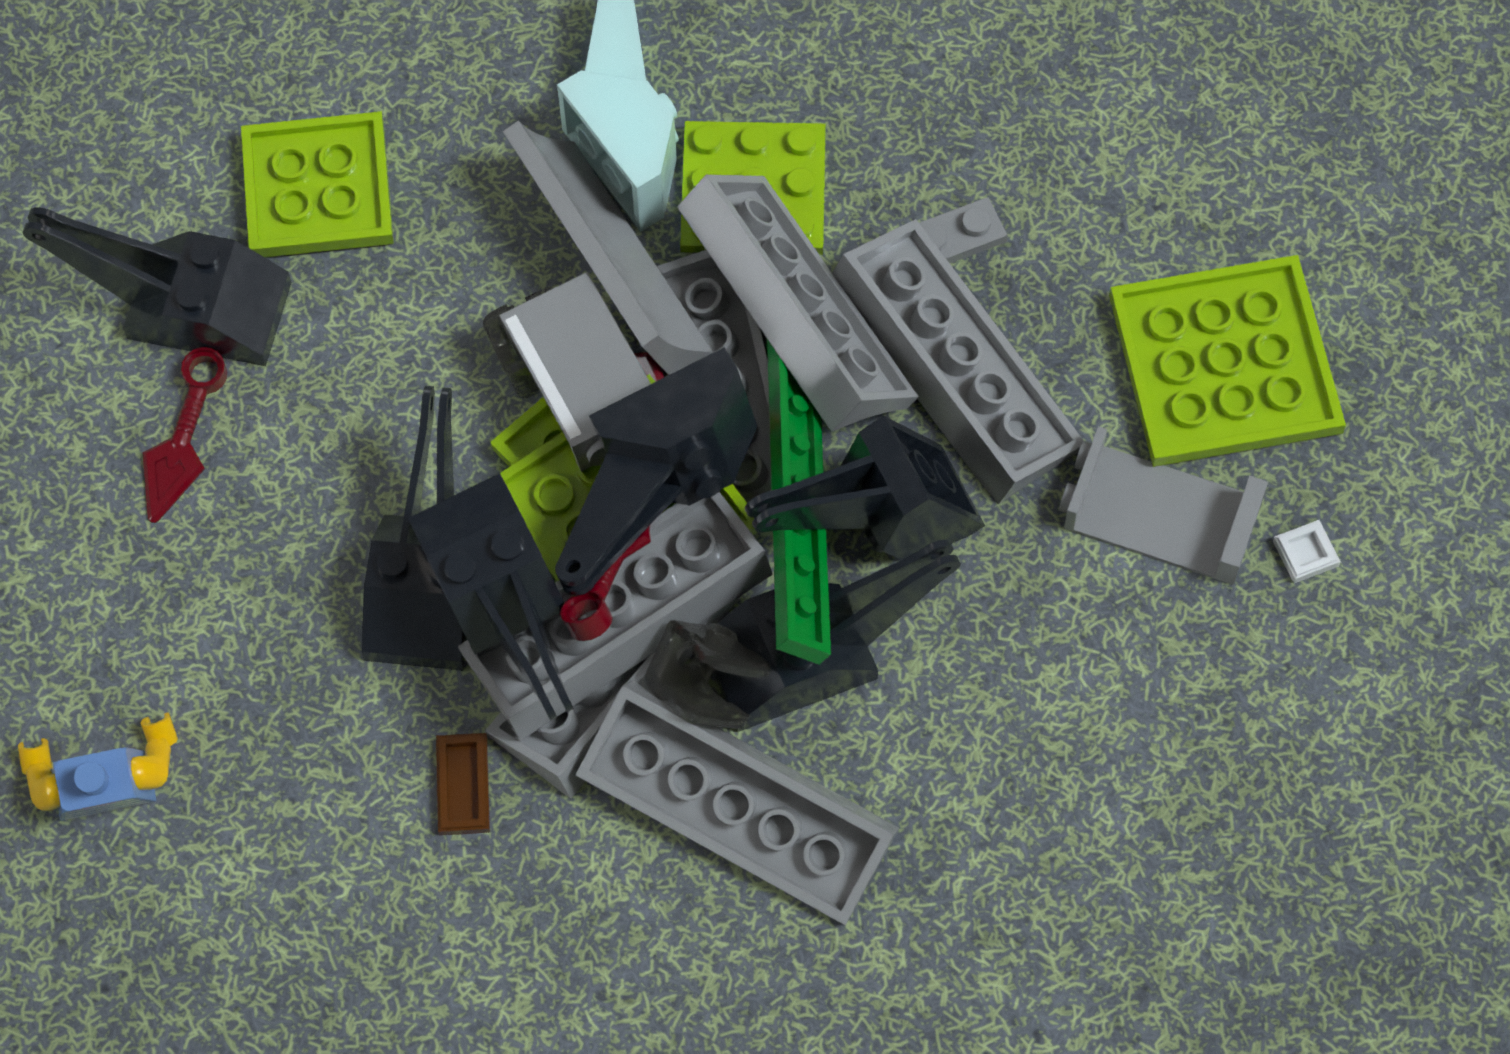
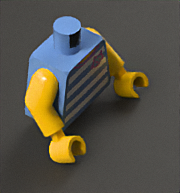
(100, 779)

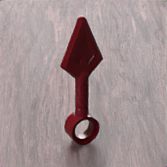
(174, 463)
(595, 600)

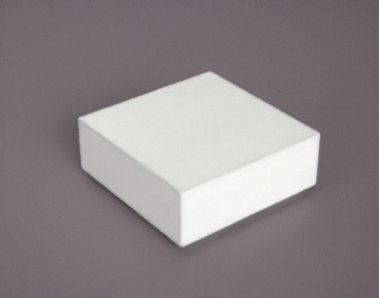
(1306, 551)

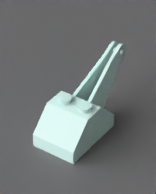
(620, 118)

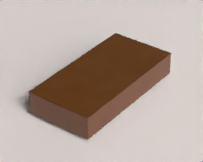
(462, 784)

